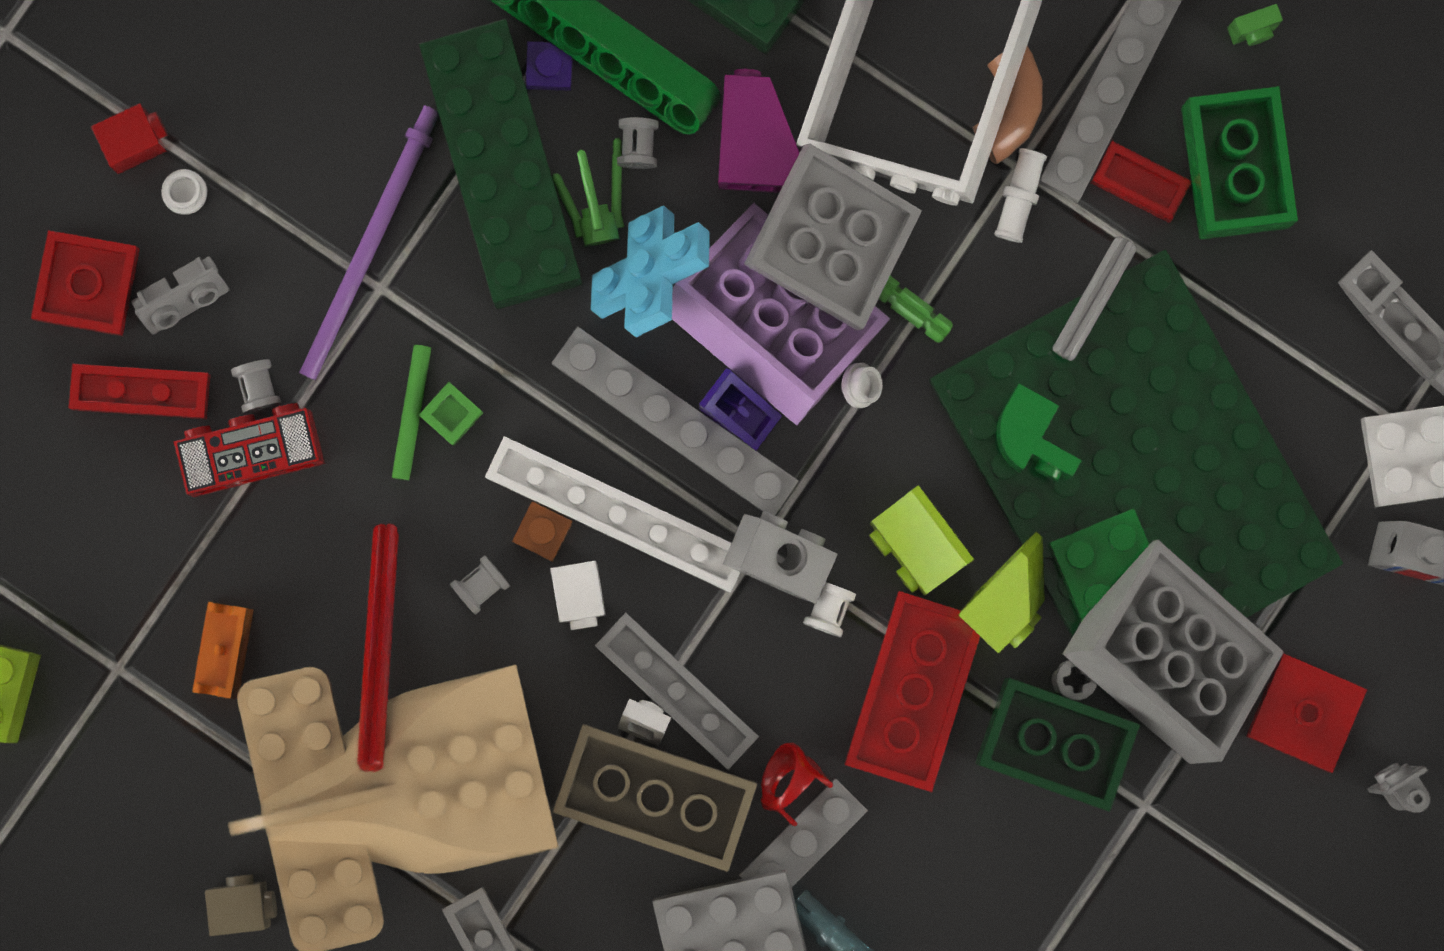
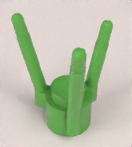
(597, 224)

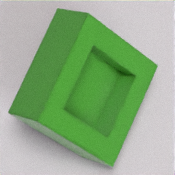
(1255, 26)
(451, 414)

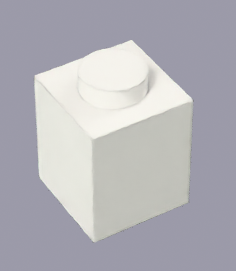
(578, 594)

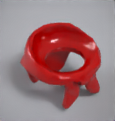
(785, 759)

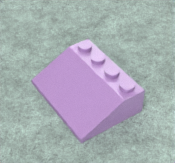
(763, 330)

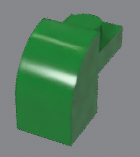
(1021, 433)

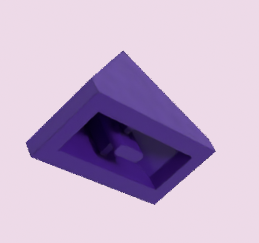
(739, 410)

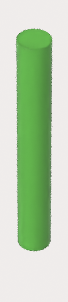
(411, 412)

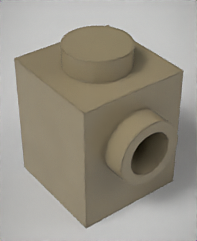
(240, 906)

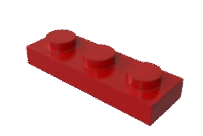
(139, 391)

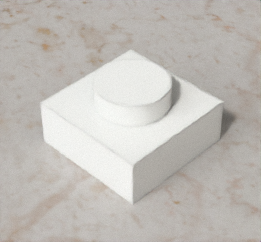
(644, 721)

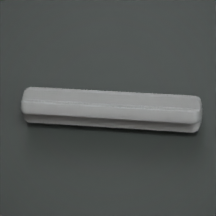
(1094, 298)

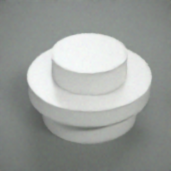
(184, 191)
(861, 385)

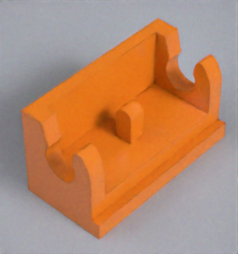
(222, 650)

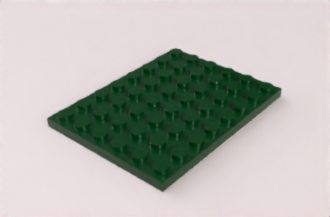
(1156, 433)

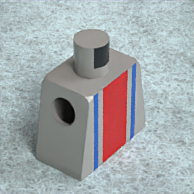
(1416, 552)

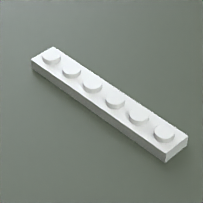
(612, 513)

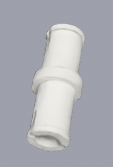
(1020, 195)

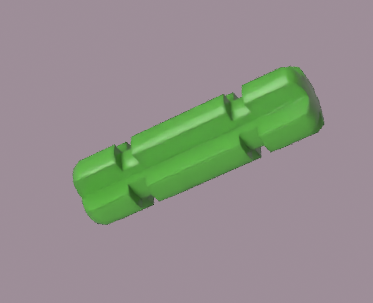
(915, 310)

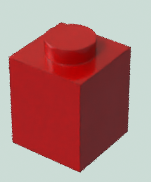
(130, 137)

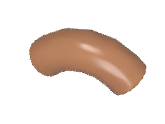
(1021, 110)

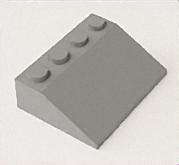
(1175, 655)

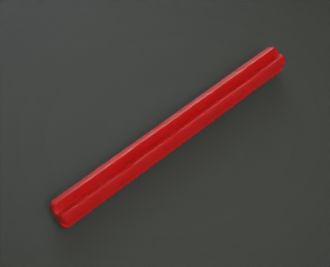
(377, 649)

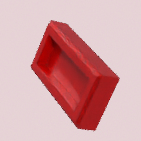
(1141, 182)

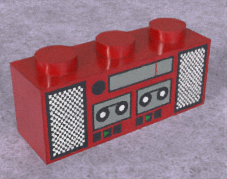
(248, 450)

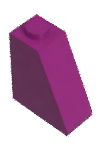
(755, 135)

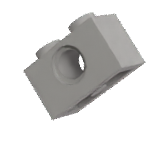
(756, 550)

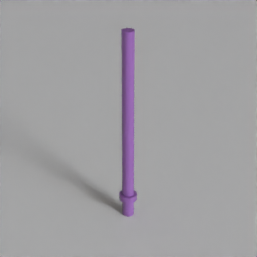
(417, 140)

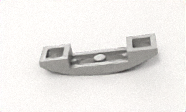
(1397, 317)

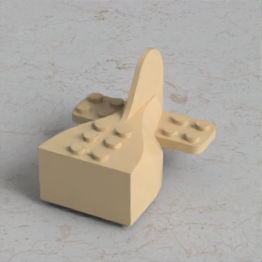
(451, 795)

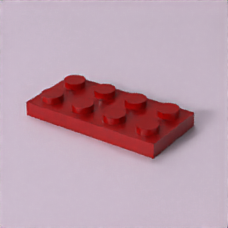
(913, 692)

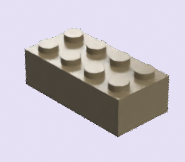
(655, 797)

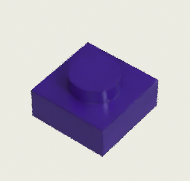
(548, 67)

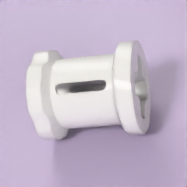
(830, 609)

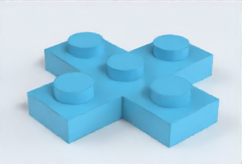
(652, 266)

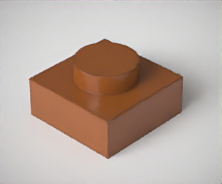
(542, 531)

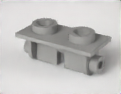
(162, 307)
(1402, 787)

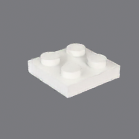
(1405, 455)

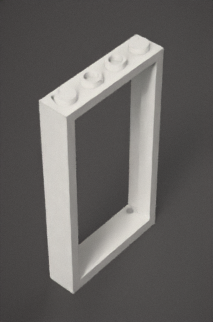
(903, 177)

